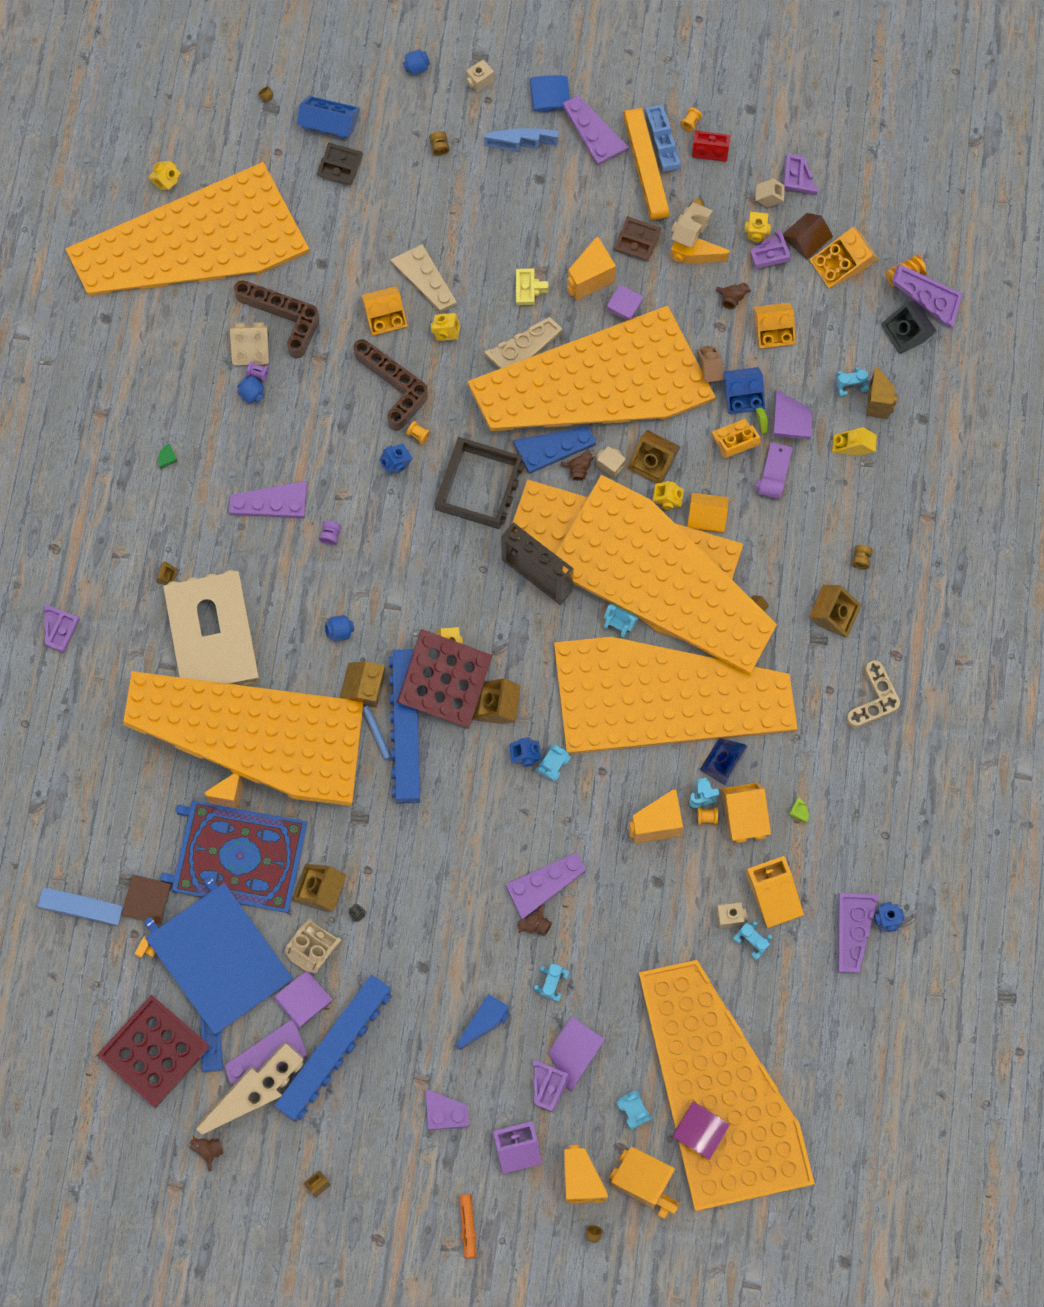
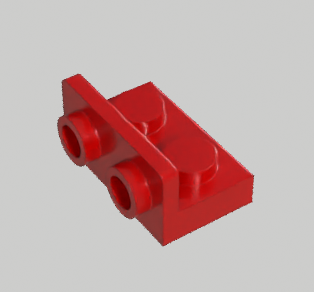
(711, 146)

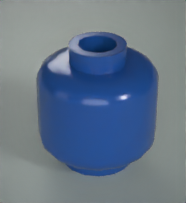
(416, 62)
(250, 389)
(339, 628)

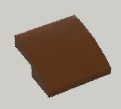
(637, 238)
(146, 898)

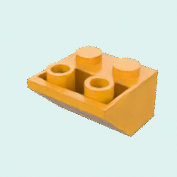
(384, 310)
(774, 325)

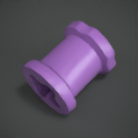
(257, 371)

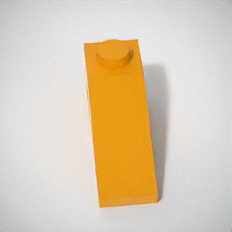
(700, 253)

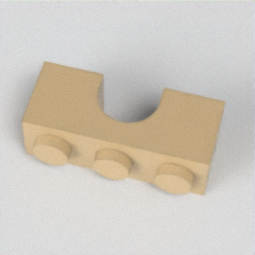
(690, 224)

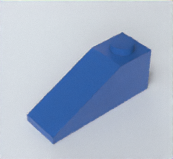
(486, 1019)

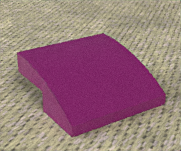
(700, 1130)

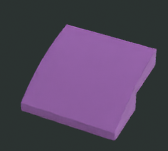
(303, 999)

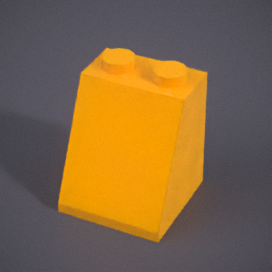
(591, 271)
(746, 811)
(657, 820)
(641, 1176)
(581, 1178)

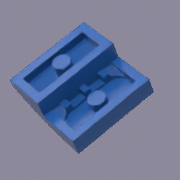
(549, 92)

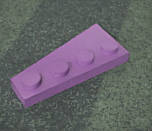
(595, 133)
(928, 293)
(277, 501)
(543, 884)
(853, 929)
(260, 1052)

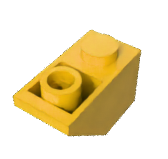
(855, 442)

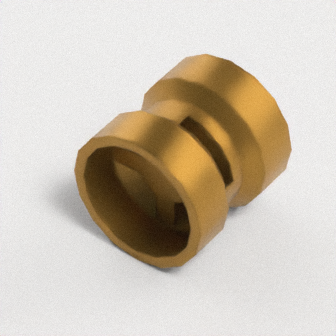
(438, 140)
(862, 557)

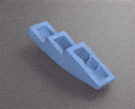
(515, 138)
(662, 138)
(79, 906)

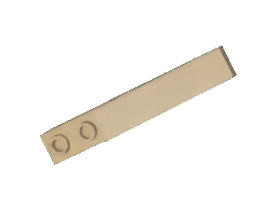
(237, 1101)

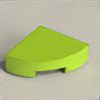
(762, 420)
(800, 811)

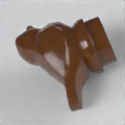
(733, 294)
(579, 465)
(535, 923)
(206, 1149)

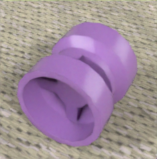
(330, 532)

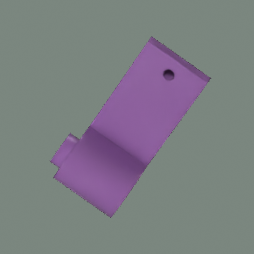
(775, 471)

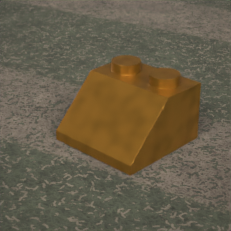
(881, 396)
(653, 456)
(835, 609)
(363, 682)
(498, 702)
(319, 887)

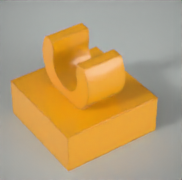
(143, 948)
(668, 1205)

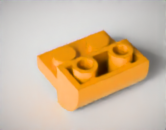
(736, 438)

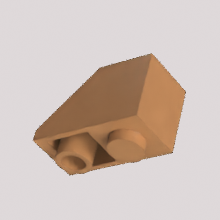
(710, 363)

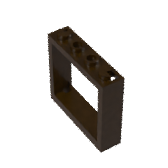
(484, 451)
(537, 563)

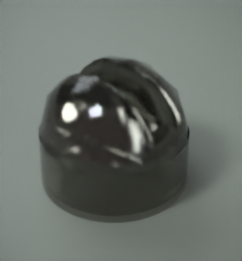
(360, 915)

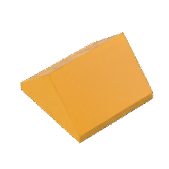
(708, 512)
(227, 792)

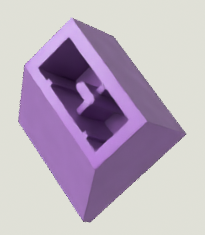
(517, 1147)

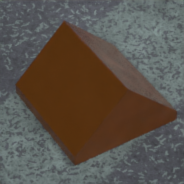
(808, 234)

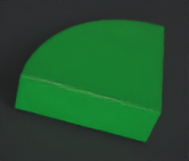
(166, 456)

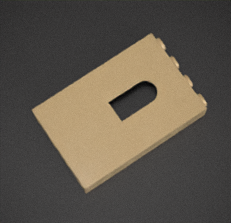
(215, 657)

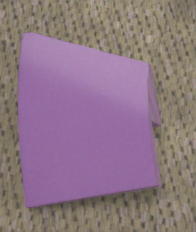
(791, 418)
(575, 1050)

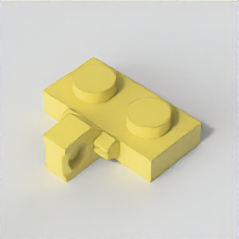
(528, 287)

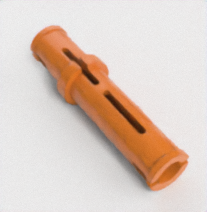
(468, 1231)

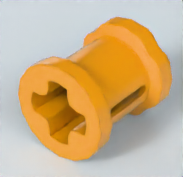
(691, 119)
(418, 432)
(707, 816)

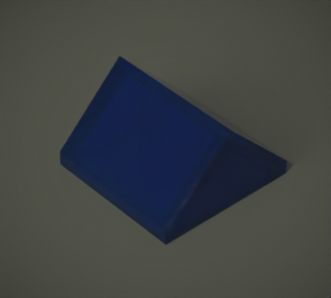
(723, 760)

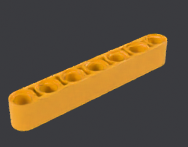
(646, 163)

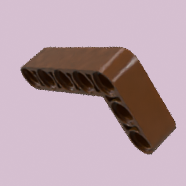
(282, 310)
(394, 379)

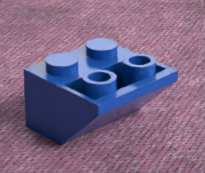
(744, 390)

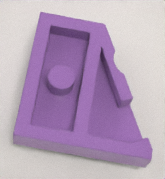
(798, 176)
(770, 252)
(59, 628)
(548, 1085)
(445, 1112)

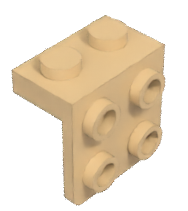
(249, 343)

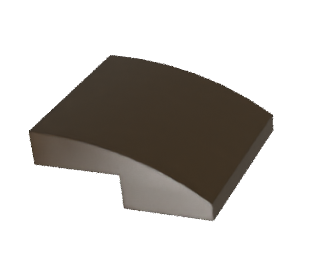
(340, 163)

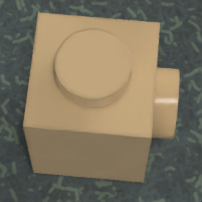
(479, 76)
(770, 193)
(610, 461)
(731, 915)

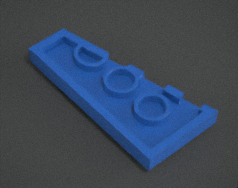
(550, 448)

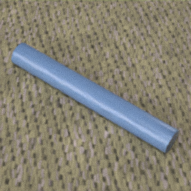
(376, 732)

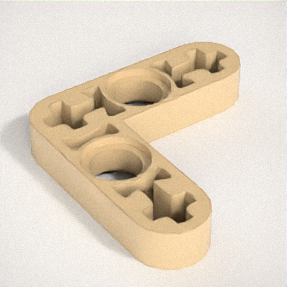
(882, 697)

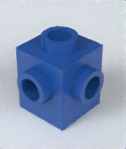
(395, 458)
(525, 752)
(886, 923)

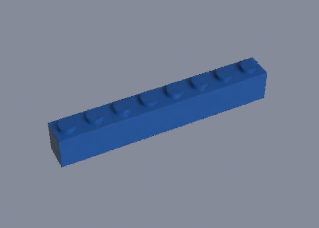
(404, 735)
(333, 1048)

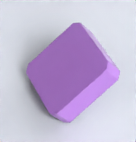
(624, 303)

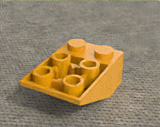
(844, 258)
(775, 892)

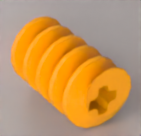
(915, 263)

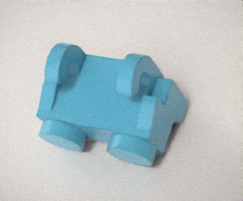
(858, 377)
(620, 619)
(552, 762)
(704, 794)
(754, 938)
(551, 981)
(635, 1109)

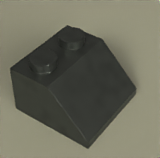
(908, 327)

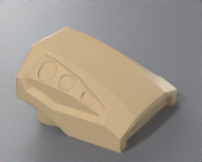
(311, 946)

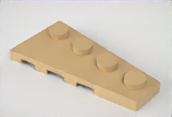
(422, 272)
(524, 344)

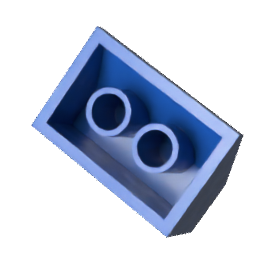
(327, 116)

